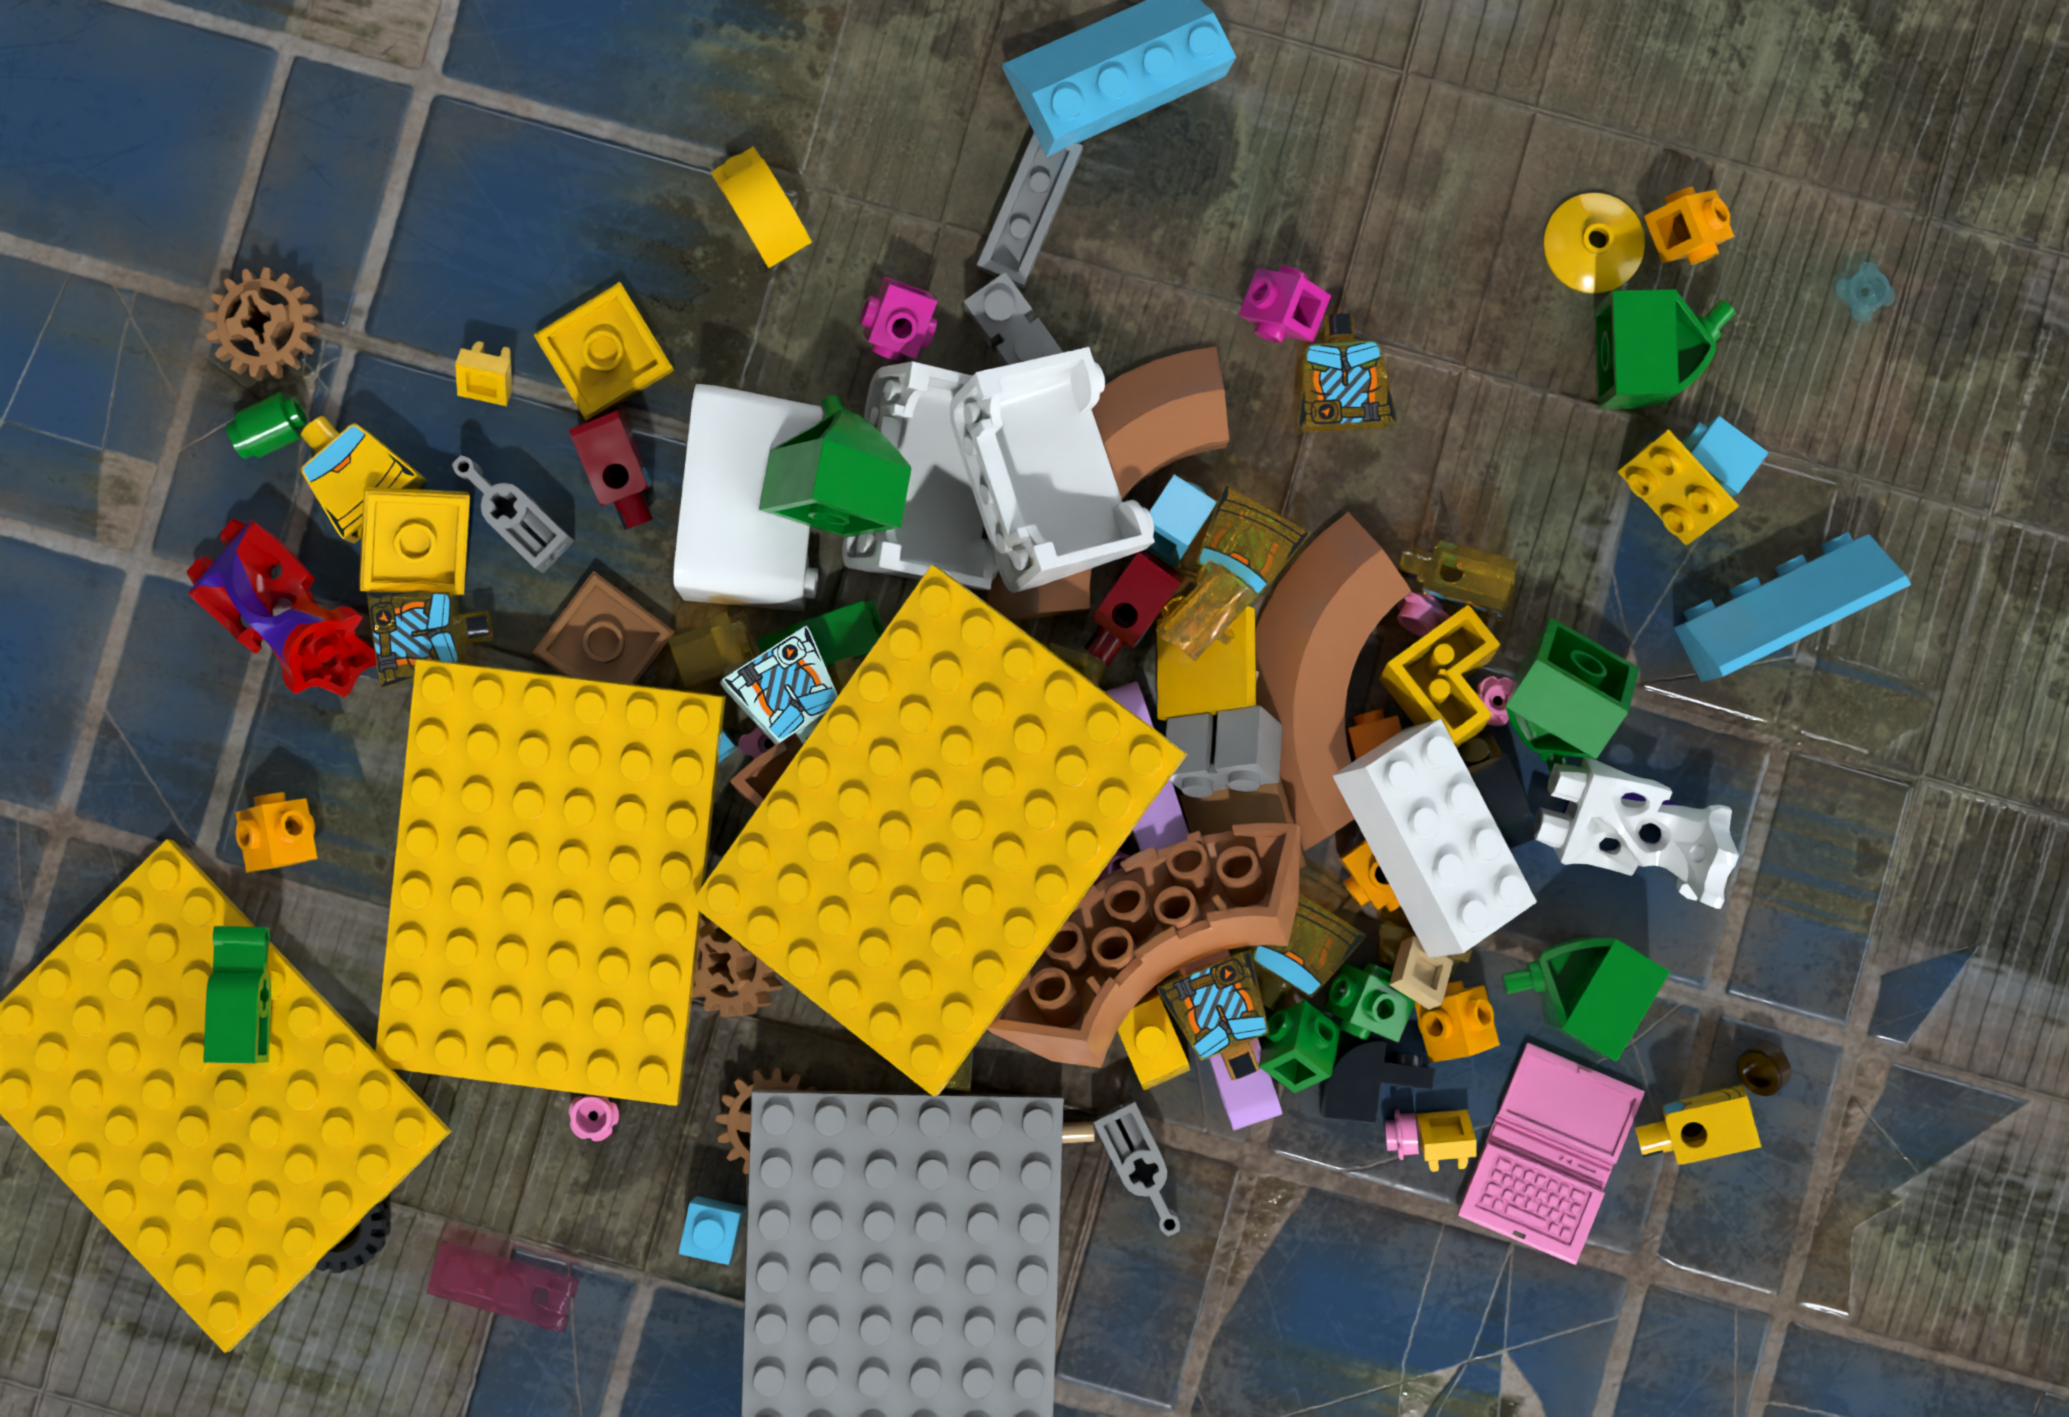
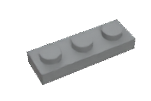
(1028, 211)

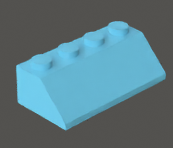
(1118, 69)
(1789, 606)

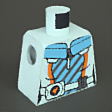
(784, 688)

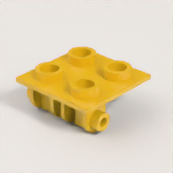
(1677, 488)

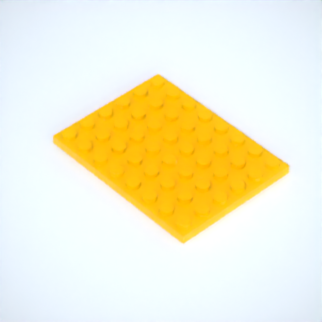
(937, 829)
(549, 881)
(201, 1169)

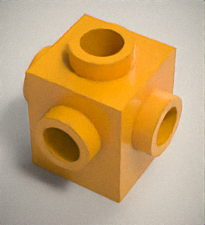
(1690, 226)
(275, 833)
(1362, 884)
(1459, 1025)

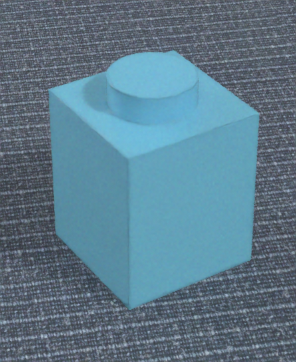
(1725, 453)
(1178, 519)
(712, 1230)

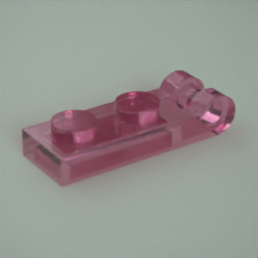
(501, 1286)

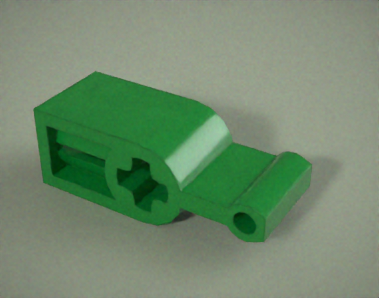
(836, 633)
(238, 997)

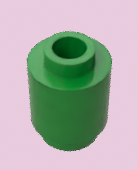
(266, 426)

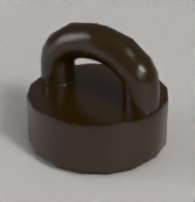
(1763, 1068)

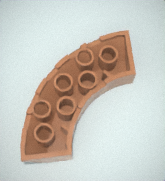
(1145, 424)
(1306, 661)
(1146, 925)

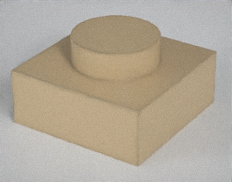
(1419, 976)

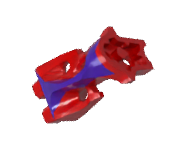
(299, 636)

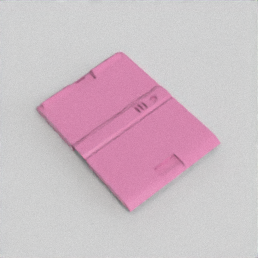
(1550, 1153)

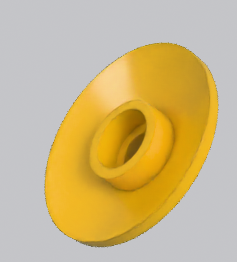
(1576, 260)

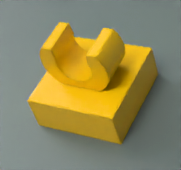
(484, 375)
(1446, 1137)

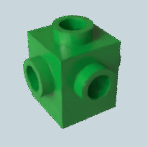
(1369, 1002)
(1299, 1046)

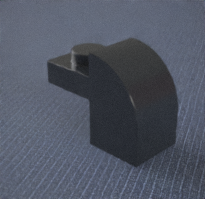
(1499, 787)
(1357, 1078)

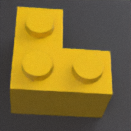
(1432, 674)

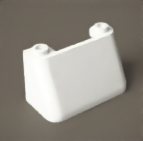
(1044, 470)
(940, 509)
(723, 540)

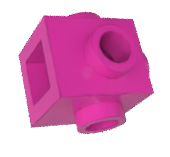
(894, 302)
(1284, 305)

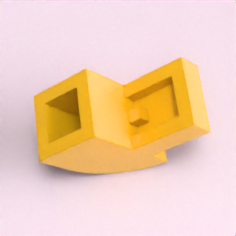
(761, 206)

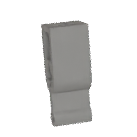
(528, 515)
(1124, 1157)

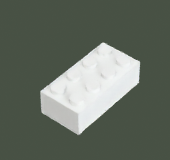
(1434, 839)

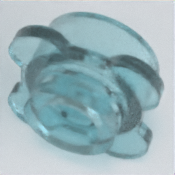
(1879, 292)

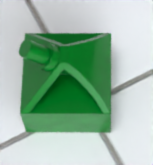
(1651, 346)
(837, 476)
(1569, 695)
(1592, 990)

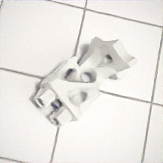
(1616, 805)

